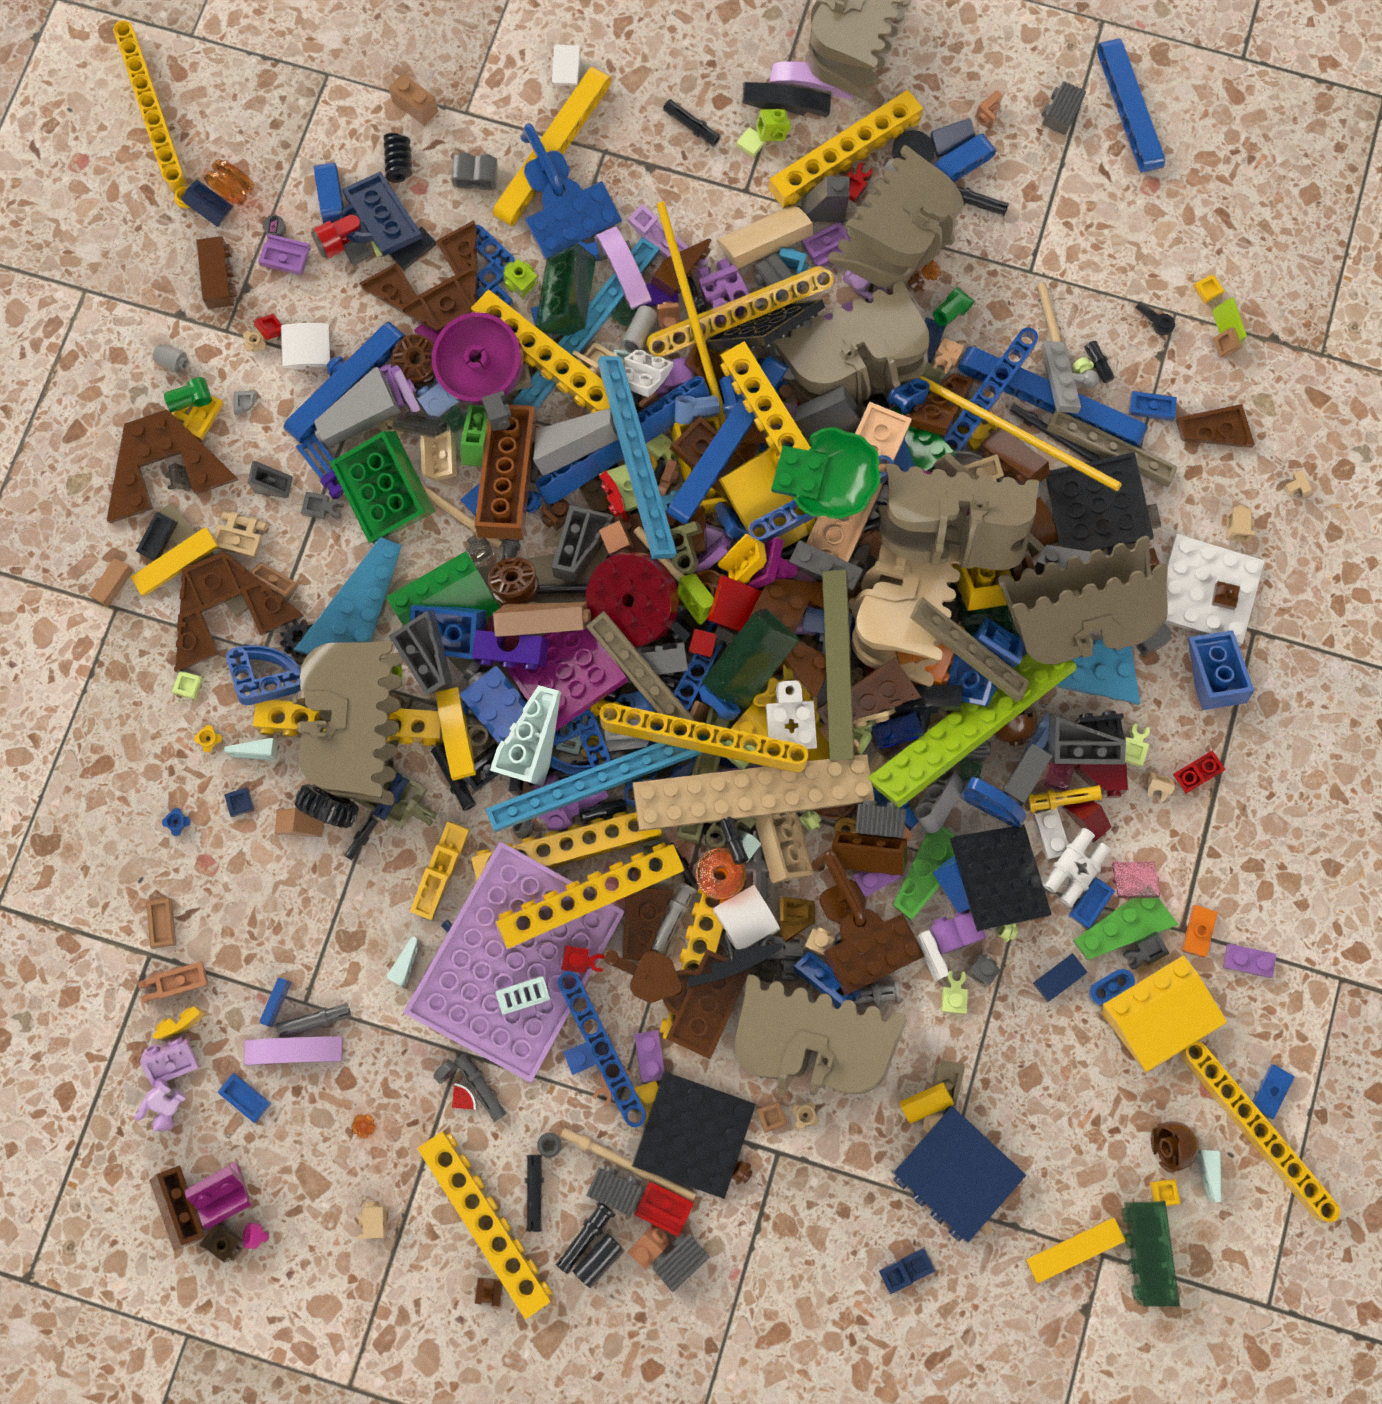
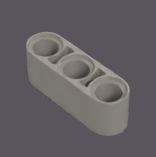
(939, 801)

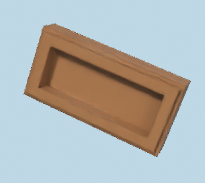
(161, 923)

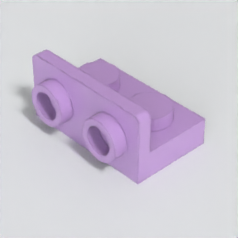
(169, 1059)

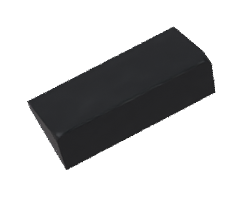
(482, 768)

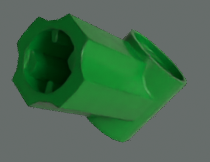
(955, 304)
(195, 394)

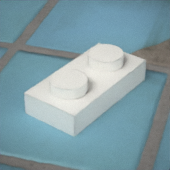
(1051, 833)

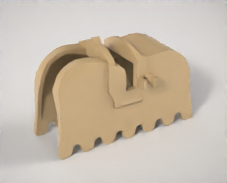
(886, 606)

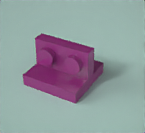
(775, 566)
(219, 1195)

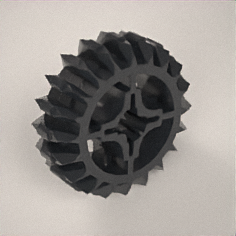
(326, 807)

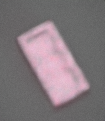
(1059, 776)

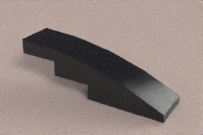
(786, 97)
(933, 699)
(742, 960)

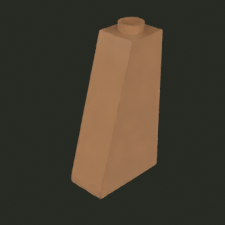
(540, 618)

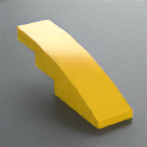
(455, 734)
(440, 870)

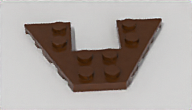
(444, 301)
(151, 441)
(214, 583)
(787, 602)

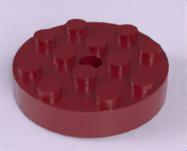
(652, 590)

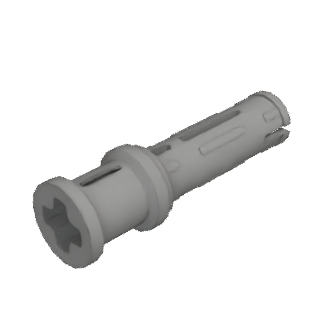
(678, 907)
(877, 996)

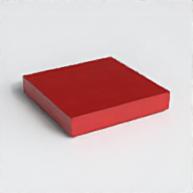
(732, 603)

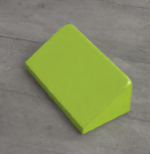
(1227, 316)
(695, 597)

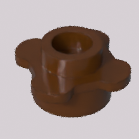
(916, 282)

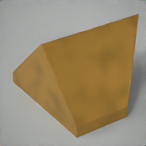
(794, 916)

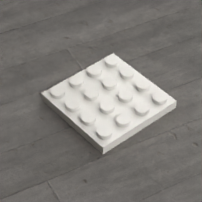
(1191, 583)

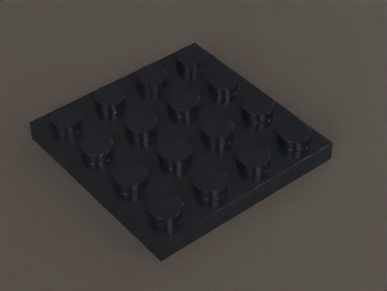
(766, 328)
(1095, 515)
(1000, 877)
(693, 1135)

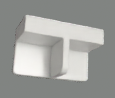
(566, 66)

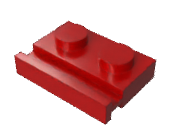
(664, 1208)

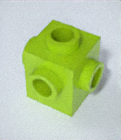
(773, 125)
(519, 277)

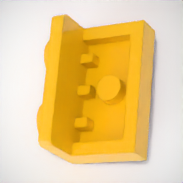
(744, 559)

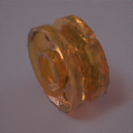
(229, 182)
(720, 889)

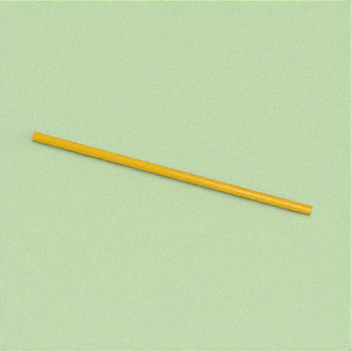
(689, 303)
(1023, 435)

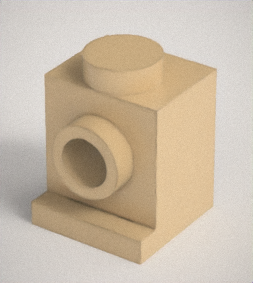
(1240, 524)
(819, 941)
(373, 1221)

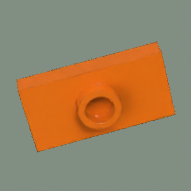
(1199, 931)

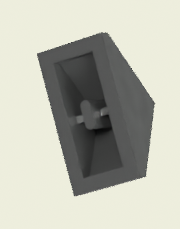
(269, 481)

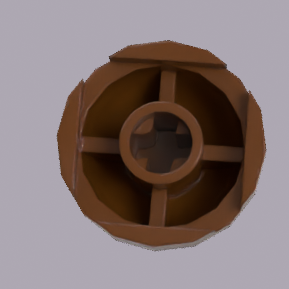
(1018, 729)
(1175, 1145)

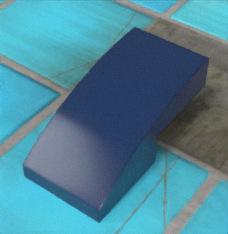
(1060, 977)
(907, 1270)

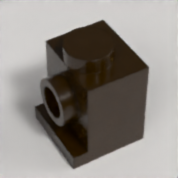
(232, 1241)

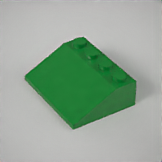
(382, 486)
(449, 585)

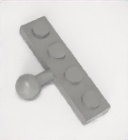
(1062, 379)

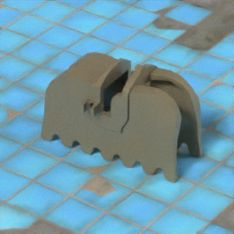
(848, 41)
(901, 223)
(863, 348)
(930, 512)
(1104, 594)
(351, 692)
(782, 1031)

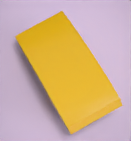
(171, 1027)

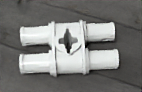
(1067, 868)

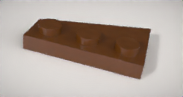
(694, 364)
(1217, 426)
(641, 921)

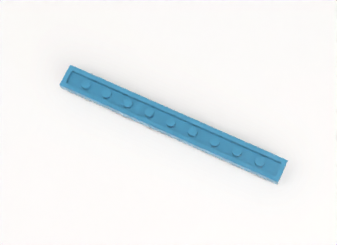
(598, 313)
(637, 458)
(587, 784)

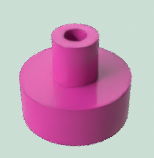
(254, 1236)

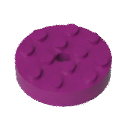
(463, 341)

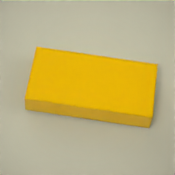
(926, 1103)

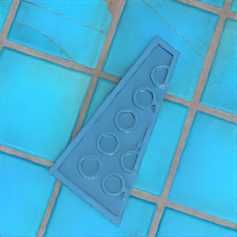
(357, 604)
(1104, 674)

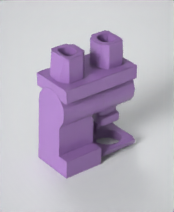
(722, 284)

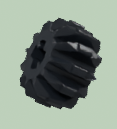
(291, 635)

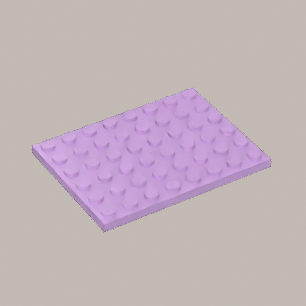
(473, 963)

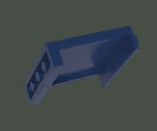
(958, 1175)

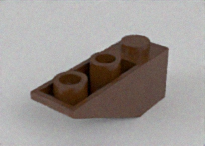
(665, 276)

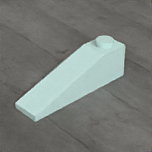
(530, 743)

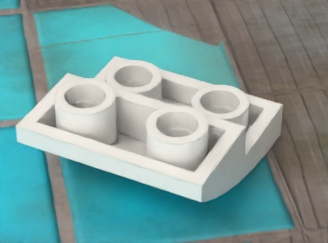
(305, 345)
(646, 372)
(746, 918)

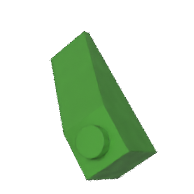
(473, 436)

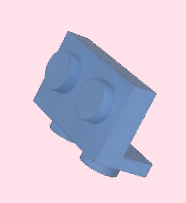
(434, 399)

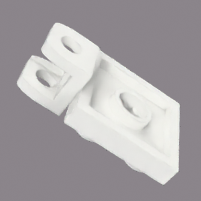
(791, 708)

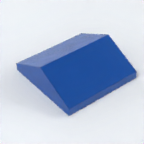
(976, 687)

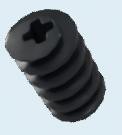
(397, 157)

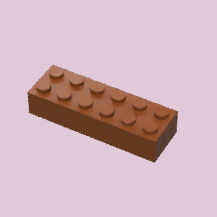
(506, 476)

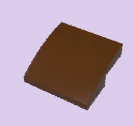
(1043, 525)

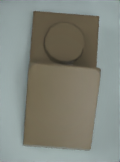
(951, 1075)

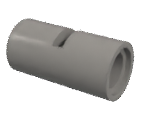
(639, 329)

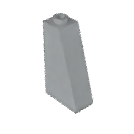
(358, 409)
(573, 439)

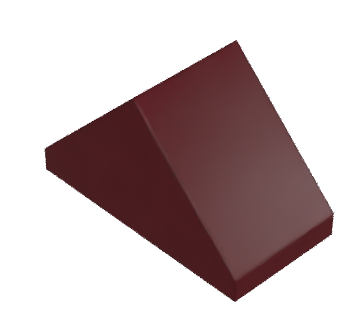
(1089, 816)

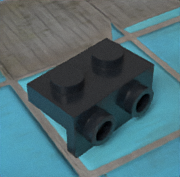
(680, 628)
(1107, 723)

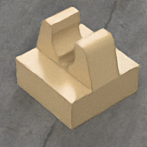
(1299, 484)
(1162, 783)

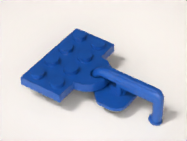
(568, 216)

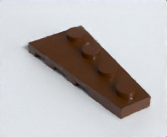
(937, 412)
(877, 691)

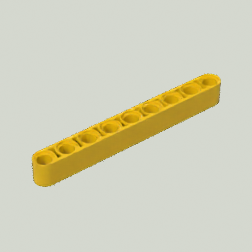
(141, 78)
(556, 138)
(750, 311)
(711, 746)
(1269, 1136)

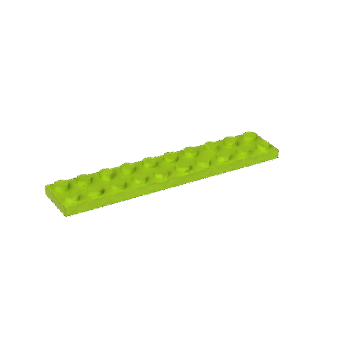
(962, 733)

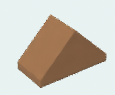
(297, 823)

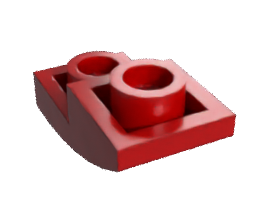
(615, 499)
(1199, 772)

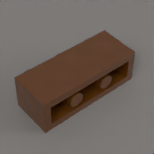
(216, 272)
(1015, 457)
(871, 852)
(176, 1210)

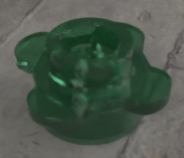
(624, 320)
(456, 424)
(974, 766)

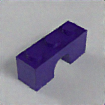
(529, 652)

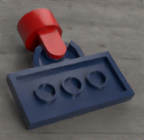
(372, 216)

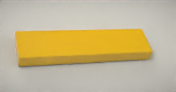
(174, 561)
(1075, 1250)

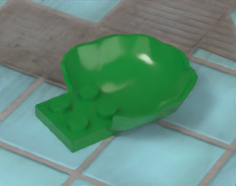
(830, 477)

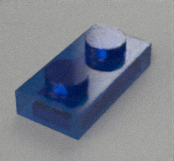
(897, 731)

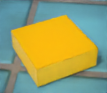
(1208, 288)
(1166, 1191)

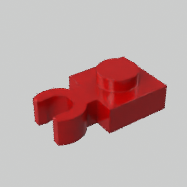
(858, 182)
(577, 959)

